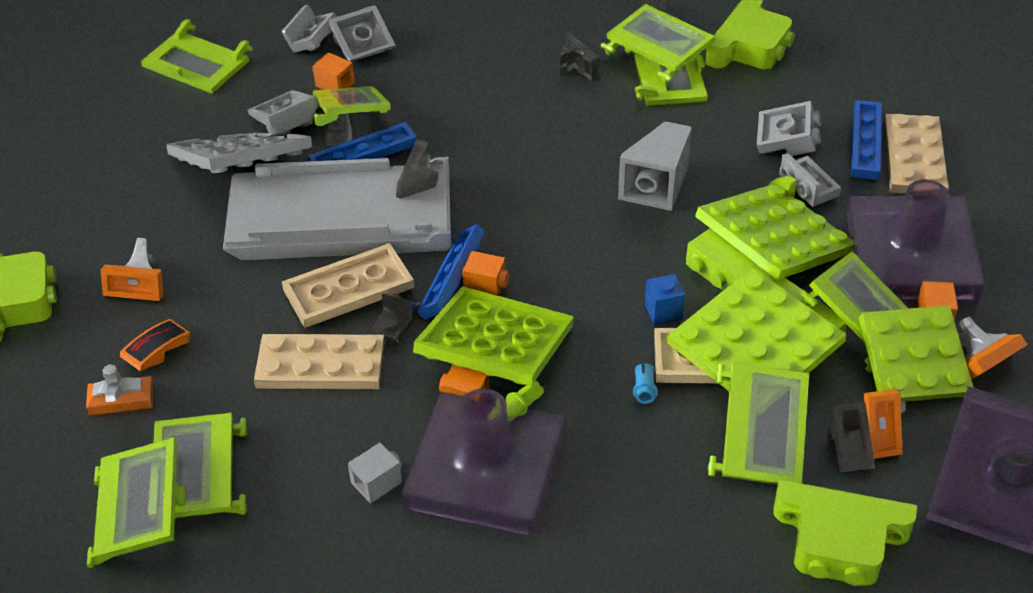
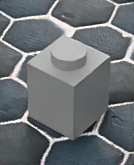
(375, 472)

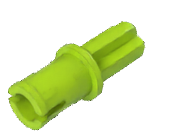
(518, 402)

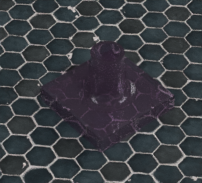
(917, 240)
(481, 465)
(978, 483)

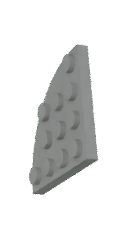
(237, 149)

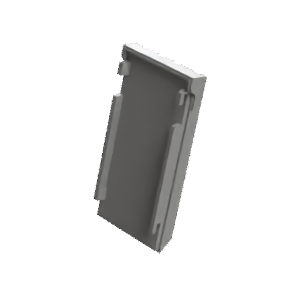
(334, 210)

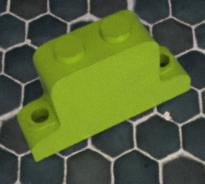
(751, 37)
(25, 289)
(842, 531)

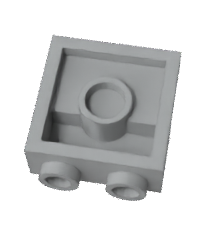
(789, 129)

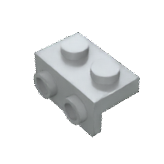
(307, 30)
(811, 182)

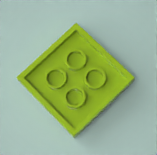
(916, 352)

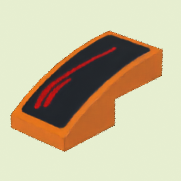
(150, 346)

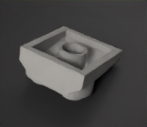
(361, 33)
(285, 112)

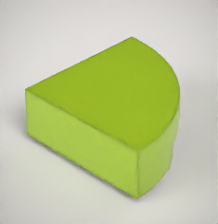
(787, 183)

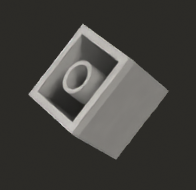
(656, 167)

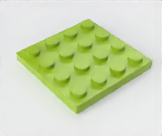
(775, 231)
(756, 326)
(494, 335)

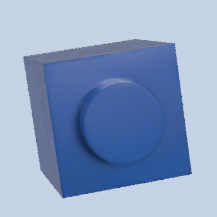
(664, 299)

